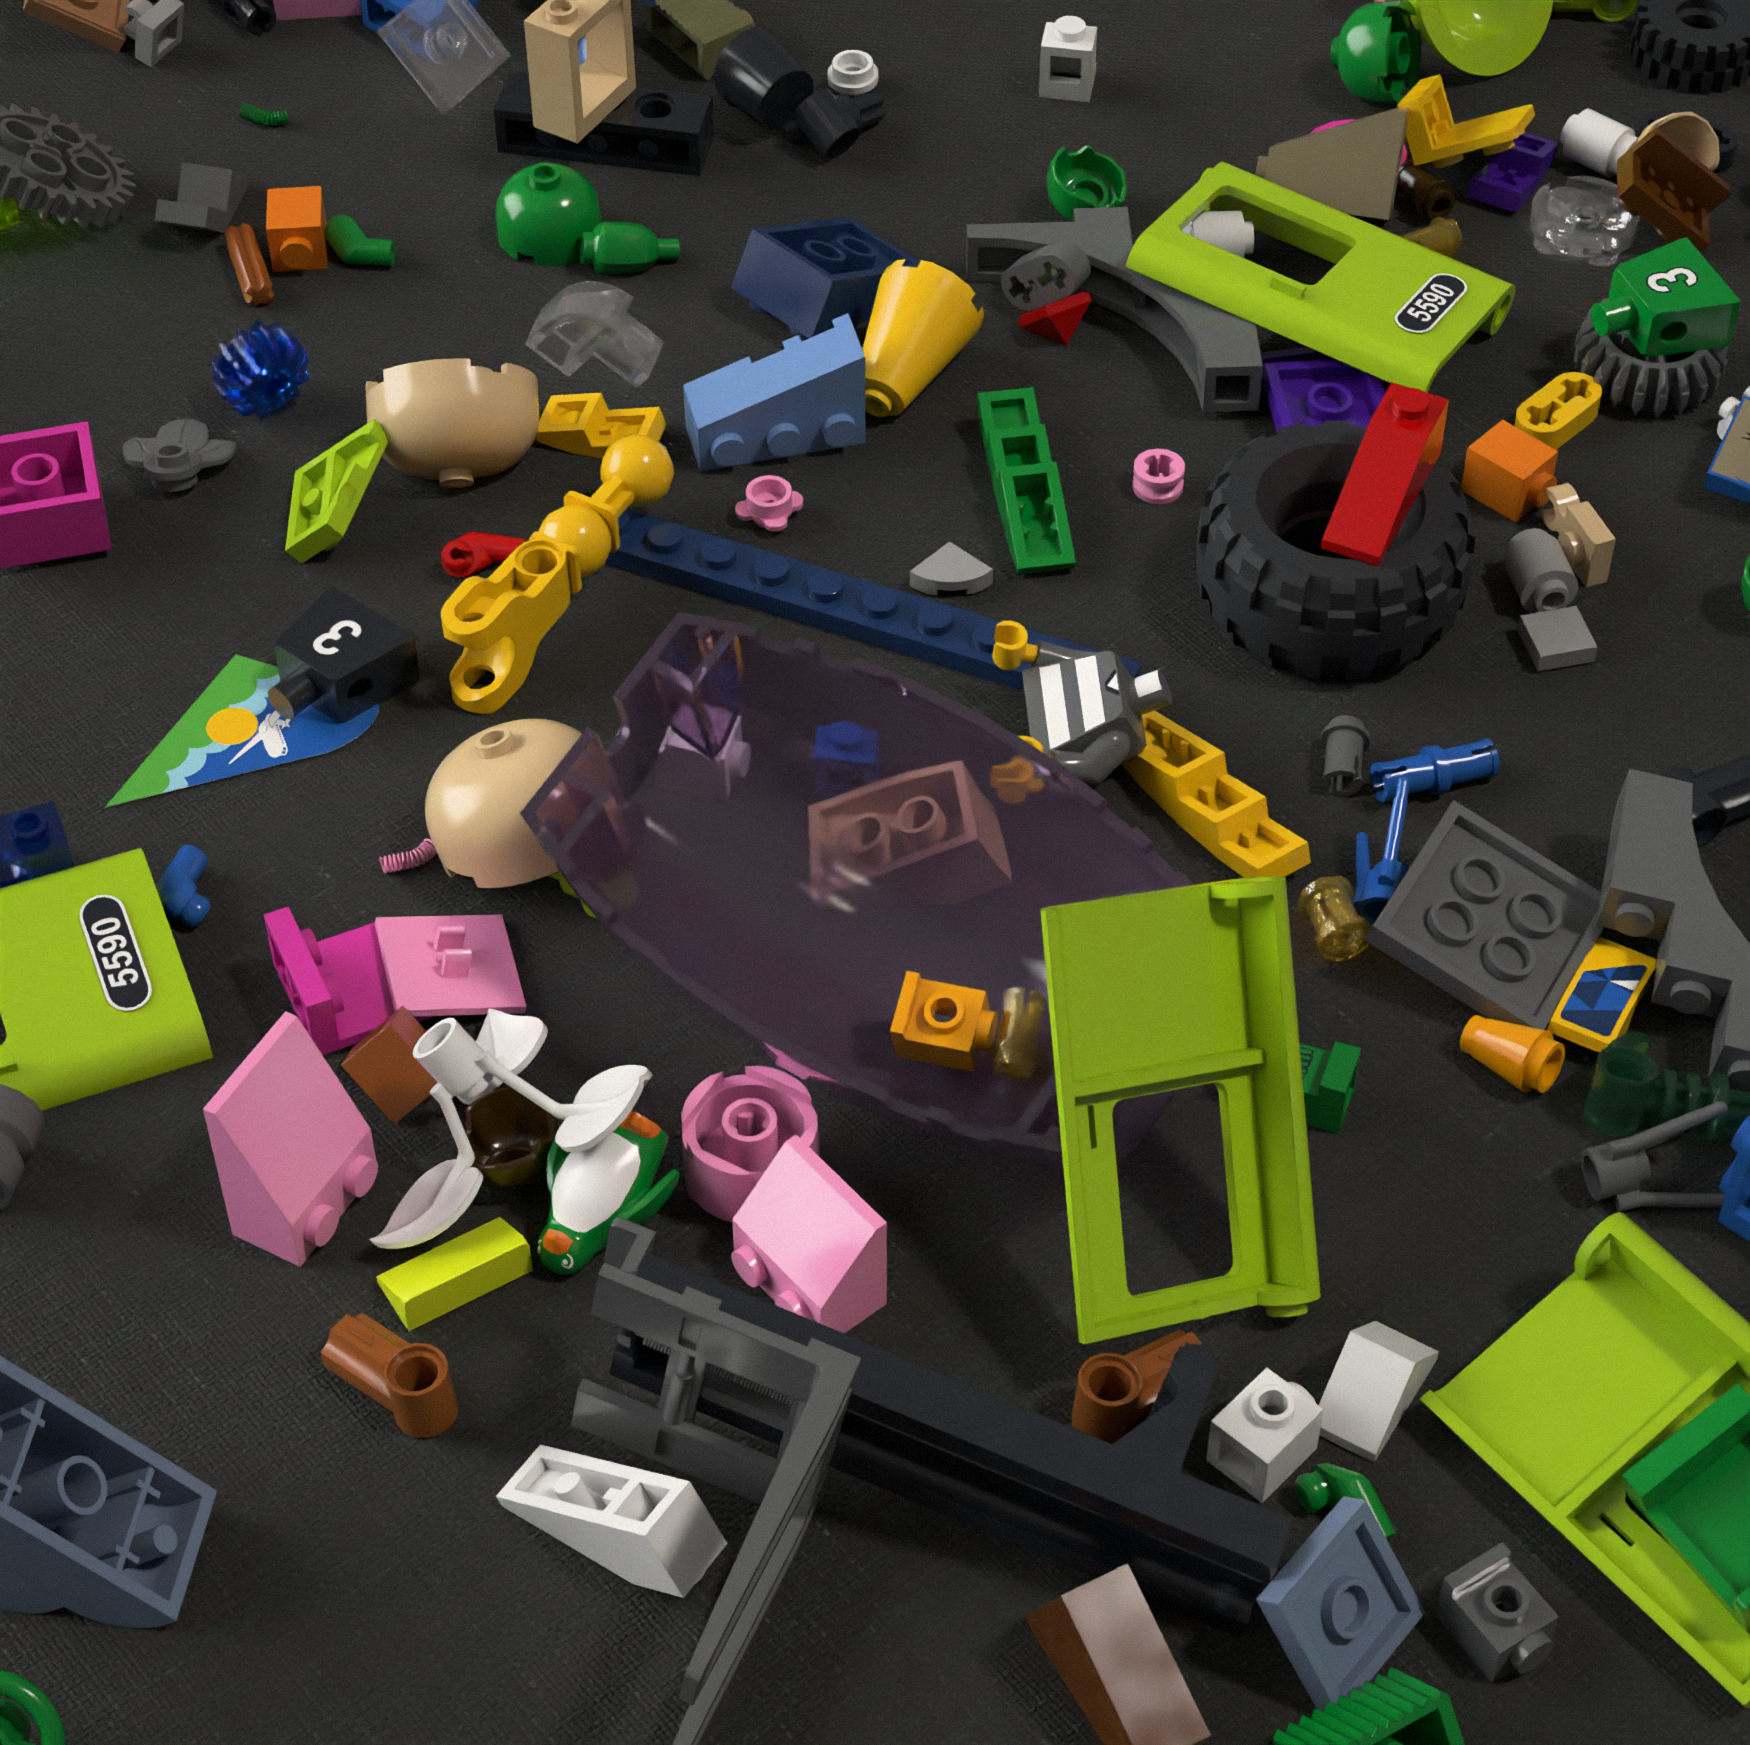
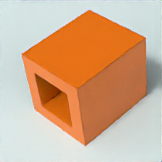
(296, 228)
(1509, 471)

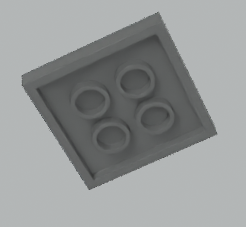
(1489, 921)

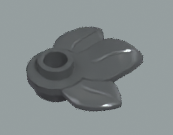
(177, 454)

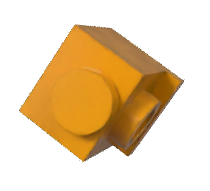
(949, 1043)

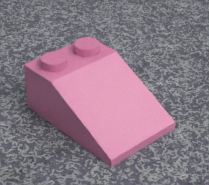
(288, 1145)

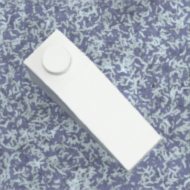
(618, 1515)

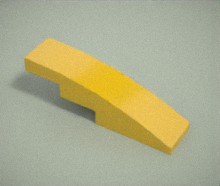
(1215, 808)

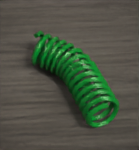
(267, 116)

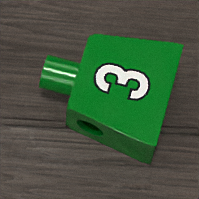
(1668, 302)

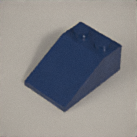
(815, 272)

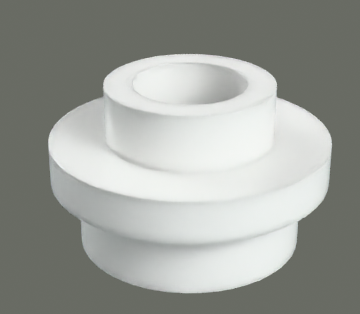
(852, 73)

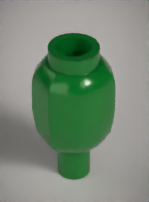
(624, 248)

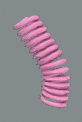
(403, 864)

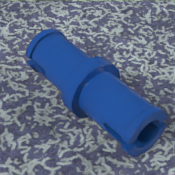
(1436, 769)

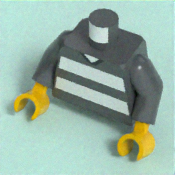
(1080, 702)

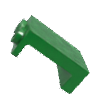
(1699, 1497)

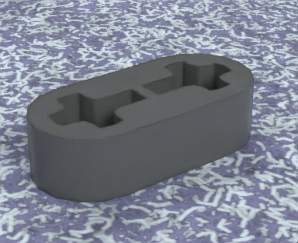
(1048, 284)

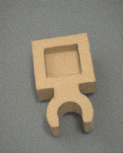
(1581, 534)

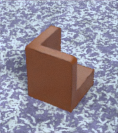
(386, 1066)

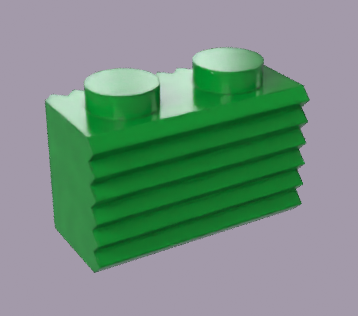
(1382, 1713)

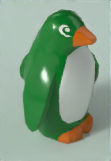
(599, 1186)

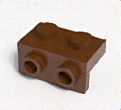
(1669, 188)

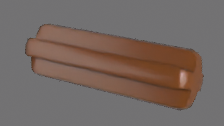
(249, 264)

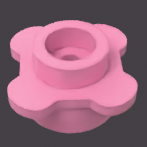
(769, 502)

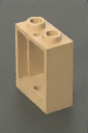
(571, 97)

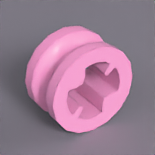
(1160, 489)

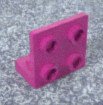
(331, 983)

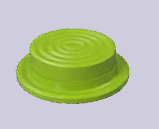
(1482, 34)

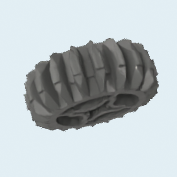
(1645, 381)

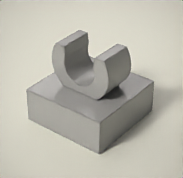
(154, 28)

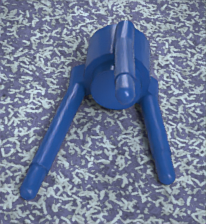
(1379, 884)

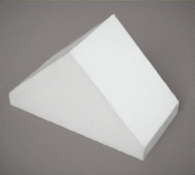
(1372, 1387)

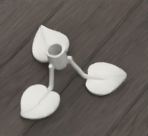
(475, 1069)

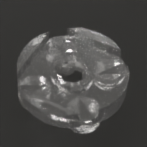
(1562, 231)

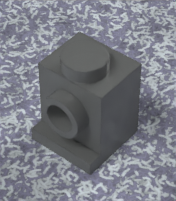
(1496, 1638)

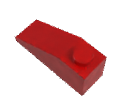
(1387, 473)

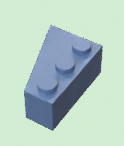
(781, 404)

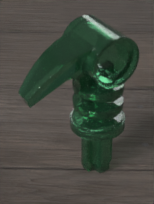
(1628, 1088)

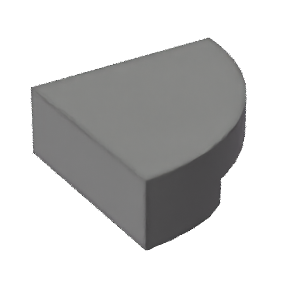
(951, 570)

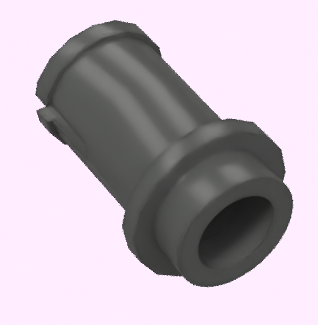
(1344, 743)

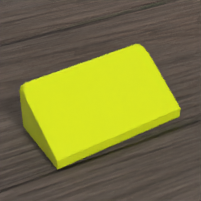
(456, 1272)

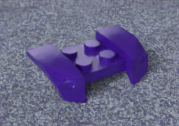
(1317, 388)

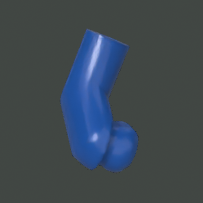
(178, 887)

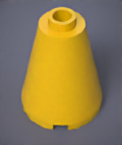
(914, 333)

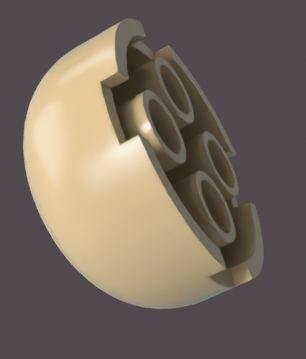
(455, 418)
(479, 799)

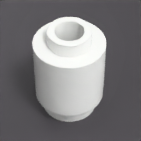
(1596, 141)
(1224, 230)

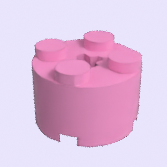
(736, 1130)

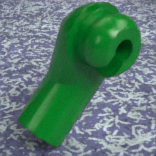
(354, 247)
(1330, 1483)

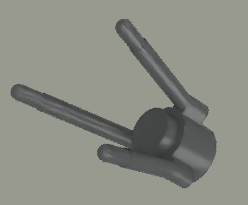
(1622, 1165)

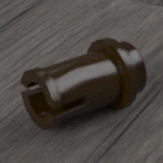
(1431, 196)

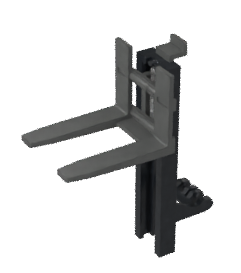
(908, 1433)

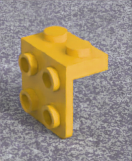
(1440, 141)

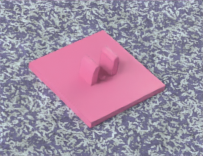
(450, 965)

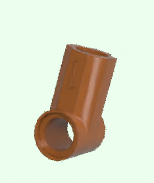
(397, 1374)
(1129, 1384)

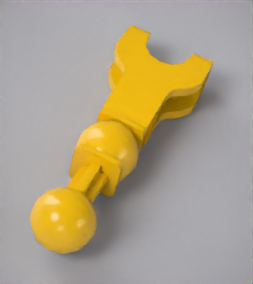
(534, 584)

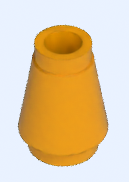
(1515, 1052)

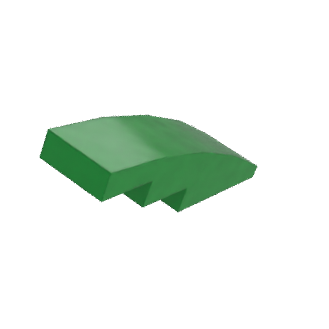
(1025, 481)

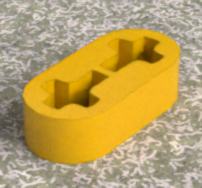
(1565, 419)

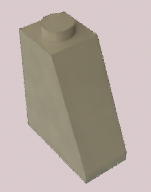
(1345, 165)

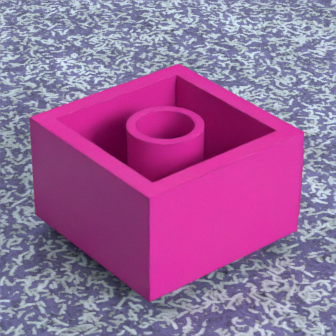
(50, 496)

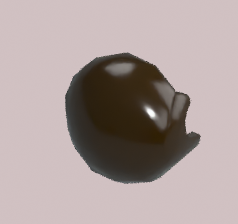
(509, 1138)

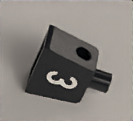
(341, 659)

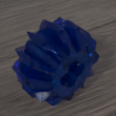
(260, 369)

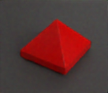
(1057, 319)

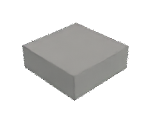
(1557, 638)

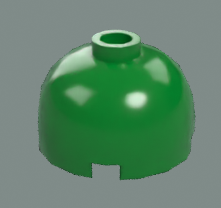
(1378, 52)
(545, 213)

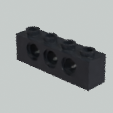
(643, 132)

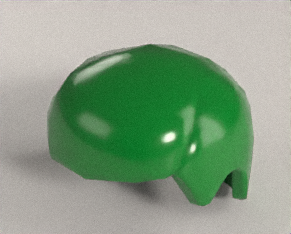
(1084, 181)

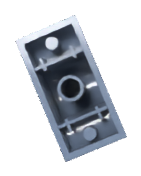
(90, 1513)

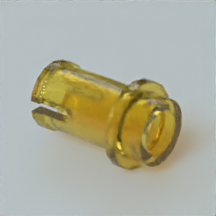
(1441, 236)
(1016, 1048)

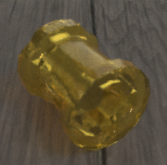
(1334, 918)

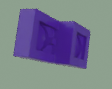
(1513, 173)

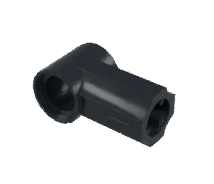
(1717, 795)

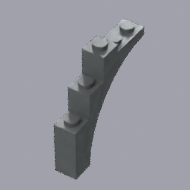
(1210, 343)
(1663, 893)

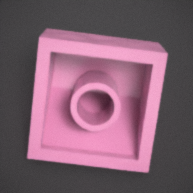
(812, 1241)

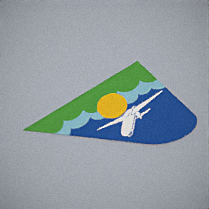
(235, 733)

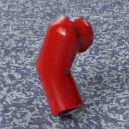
(476, 552)

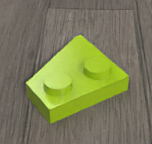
(330, 491)

